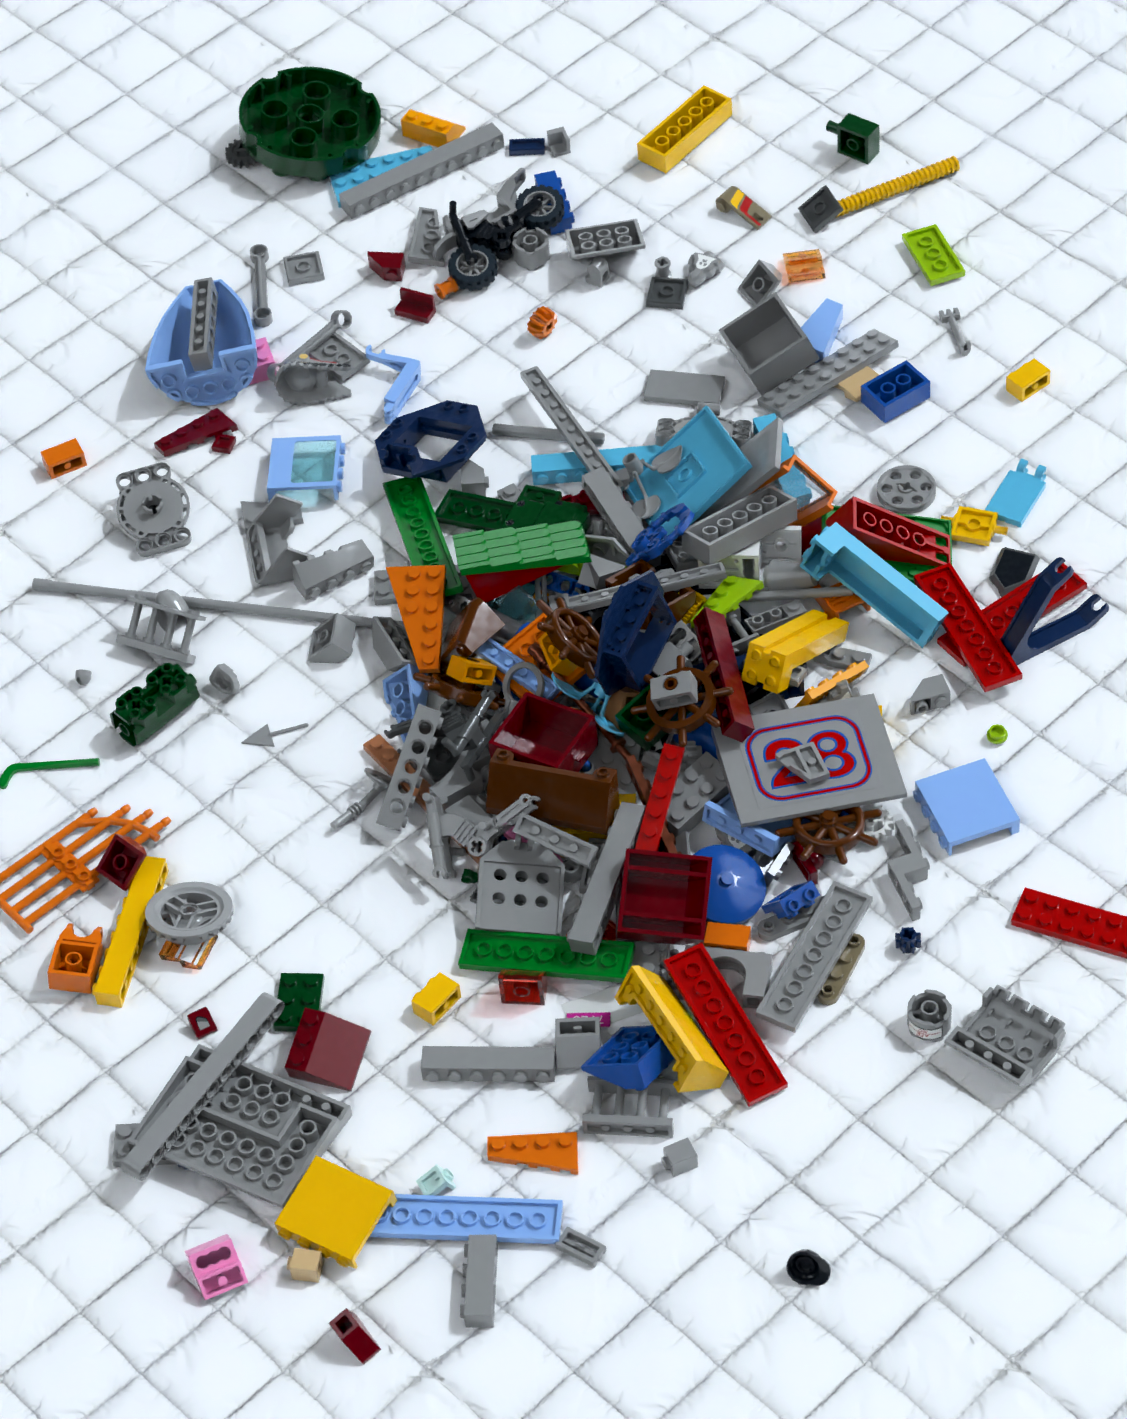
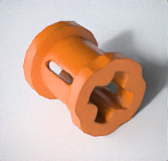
(446, 287)

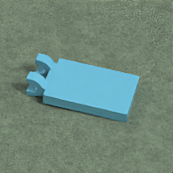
(1018, 494)

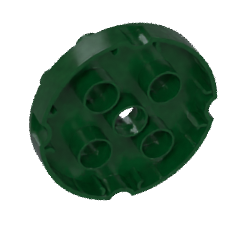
(278, 129)

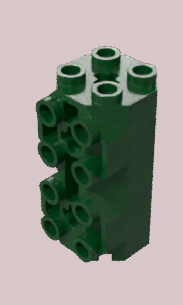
(147, 709)

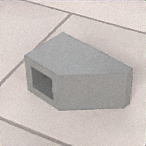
(930, 695)

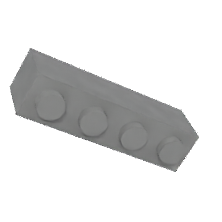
(480, 1281)

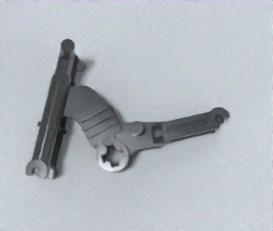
(458, 731)

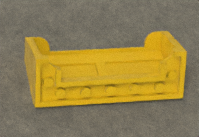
(695, 1059)

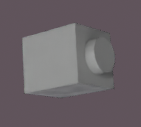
(679, 1157)

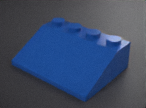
(630, 1058)

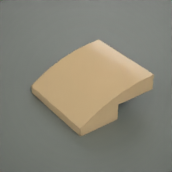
(852, 384)

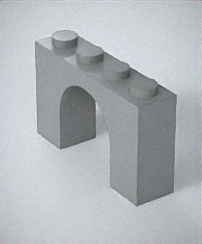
(753, 966)

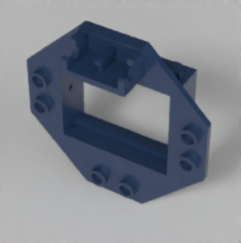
(443, 420)
(634, 651)

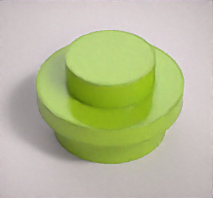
(997, 734)

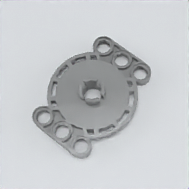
(667, 427)
(144, 524)

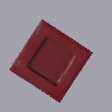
(224, 444)

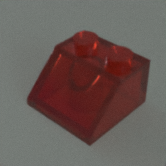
(522, 987)

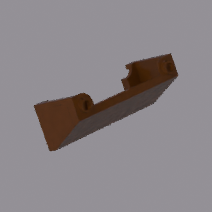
(566, 796)

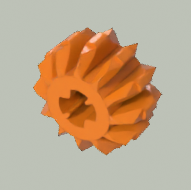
(542, 322)

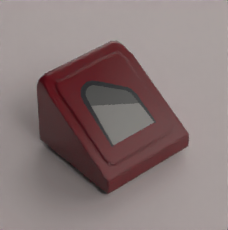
(202, 1022)

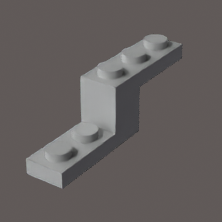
(908, 870)

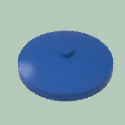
(735, 885)

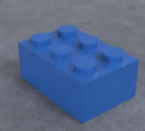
(895, 391)

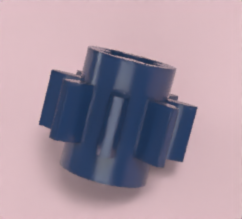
(908, 940)

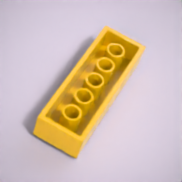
(684, 129)

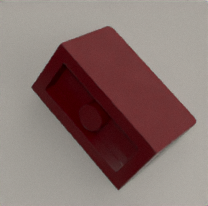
(415, 305)

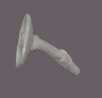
(380, 781)

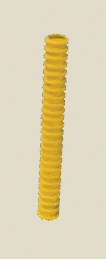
(899, 185)

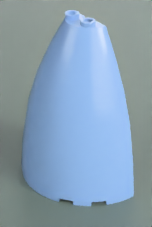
(233, 358)

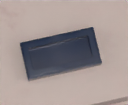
(528, 146)

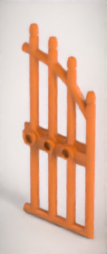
(68, 864)

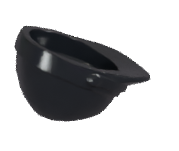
(808, 1268)

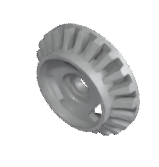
(210, 906)

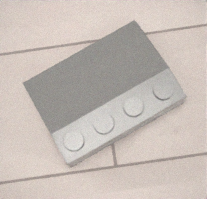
(604, 239)

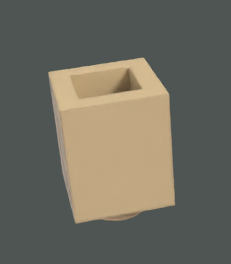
(305, 1265)

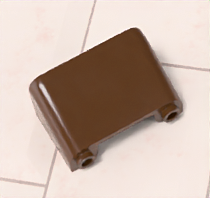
(678, 603)
(469, 631)

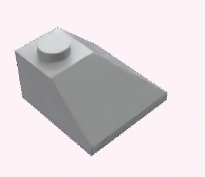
(760, 282)

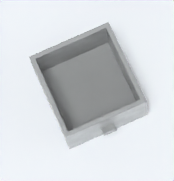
(769, 344)

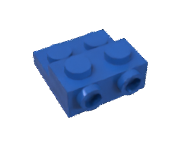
(792, 900)

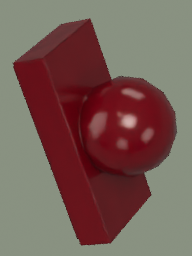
(810, 866)

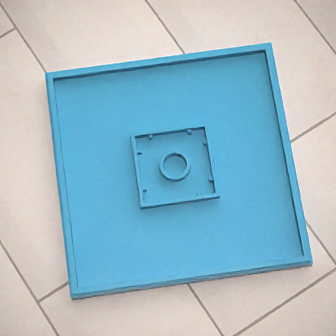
(706, 470)

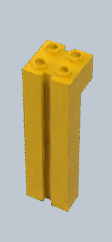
(788, 646)

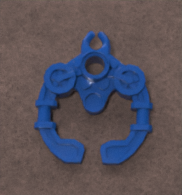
(654, 539)

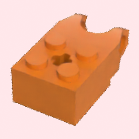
(75, 961)

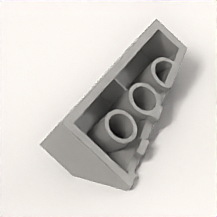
(331, 568)

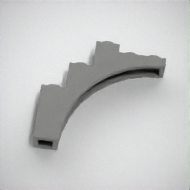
(455, 783)

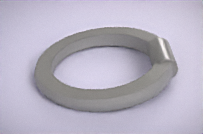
(507, 679)

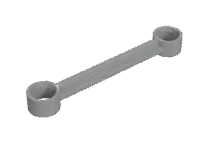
(261, 285)
(315, 340)

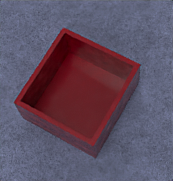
(547, 734)

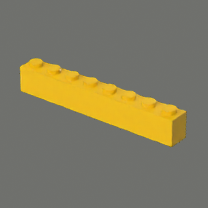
(129, 934)

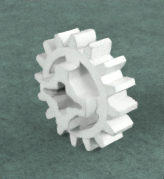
(879, 826)

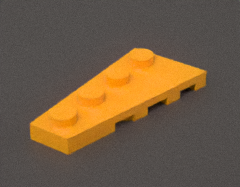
(852, 672)

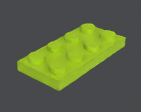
(933, 255)

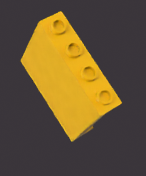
(333, 1211)

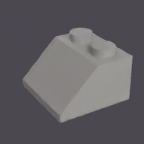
(332, 640)
(472, 808)

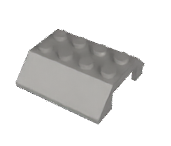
(1009, 1037)

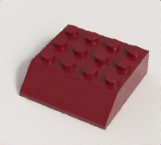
(664, 897)

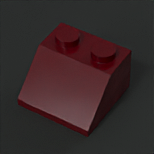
(121, 861)

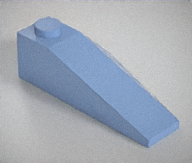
(404, 694)

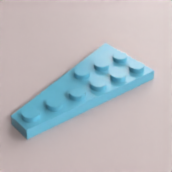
(371, 168)

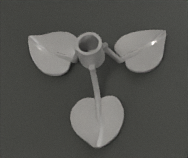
(634, 467)

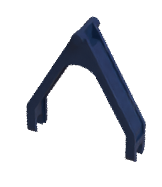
(1024, 643)

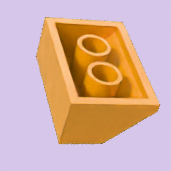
(429, 128)

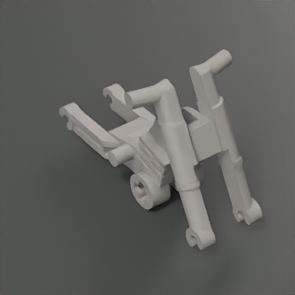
(466, 831)

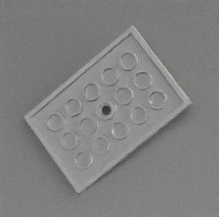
(764, 455)

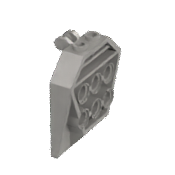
(531, 862)

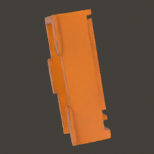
(836, 605)

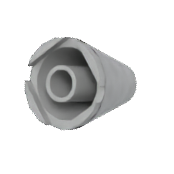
(786, 576)

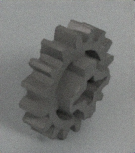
(238, 155)

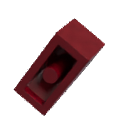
(387, 265)

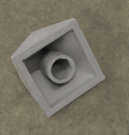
(595, 572)

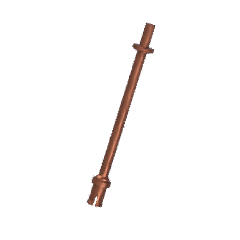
(617, 745)

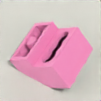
(216, 1266)

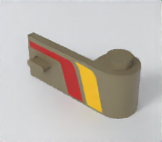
(744, 206)

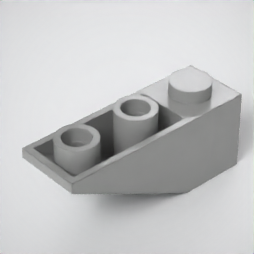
(775, 617)

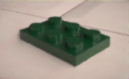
(297, 993)

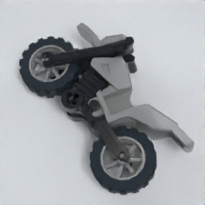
(487, 232)

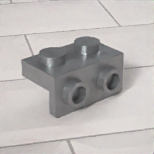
(772, 865)

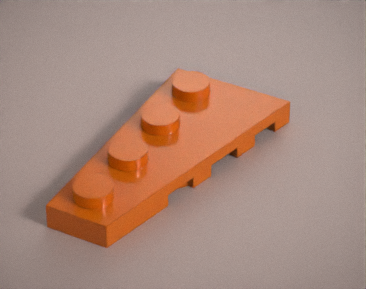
(547, 1150)

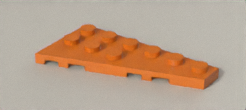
(421, 605)

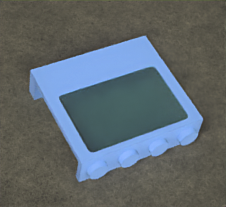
(306, 464)

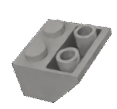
(576, 1041)

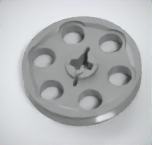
(906, 489)

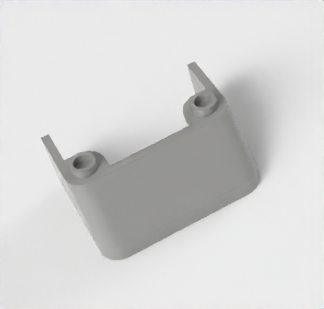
(268, 541)

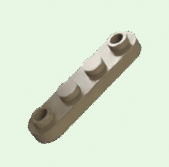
(842, 971)

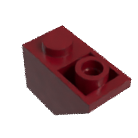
(355, 1335)

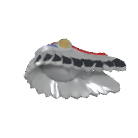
(305, 381)

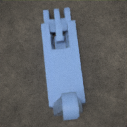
(403, 385)

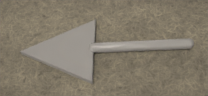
(264, 737)

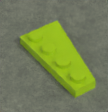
(730, 594)

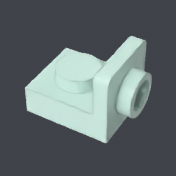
(436, 1180)

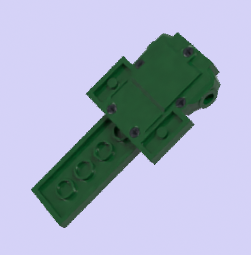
(532, 508)

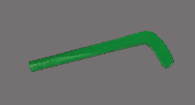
(21, 767)

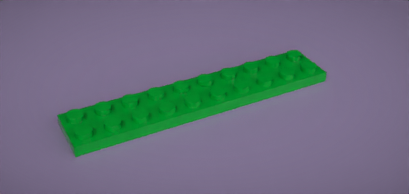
(420, 528)

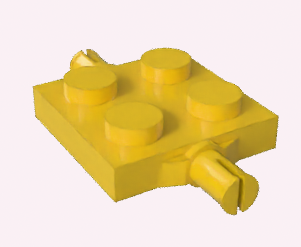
(974, 526)

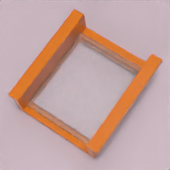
(801, 482)

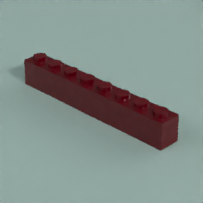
(717, 645)

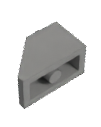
(474, 479)

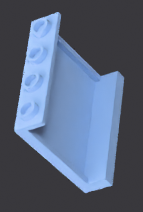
(965, 804)
(761, 836)

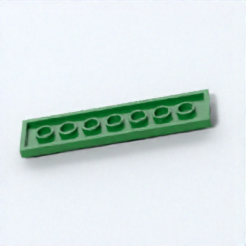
(548, 953)

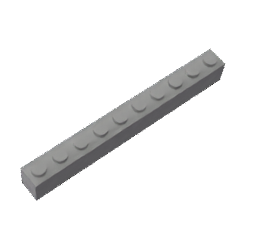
(421, 170)

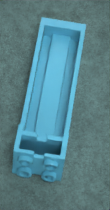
(874, 582)

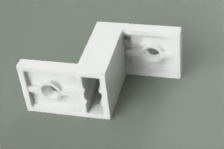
(748, 561)

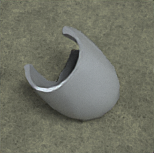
(171, 599)

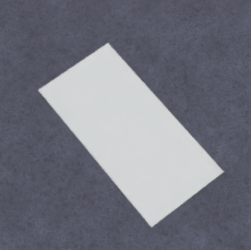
(602, 1002)

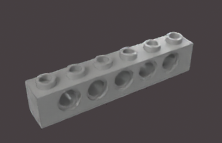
(203, 324)
(422, 715)

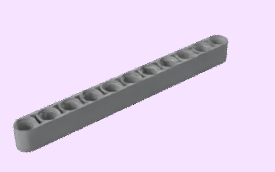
(202, 1086)

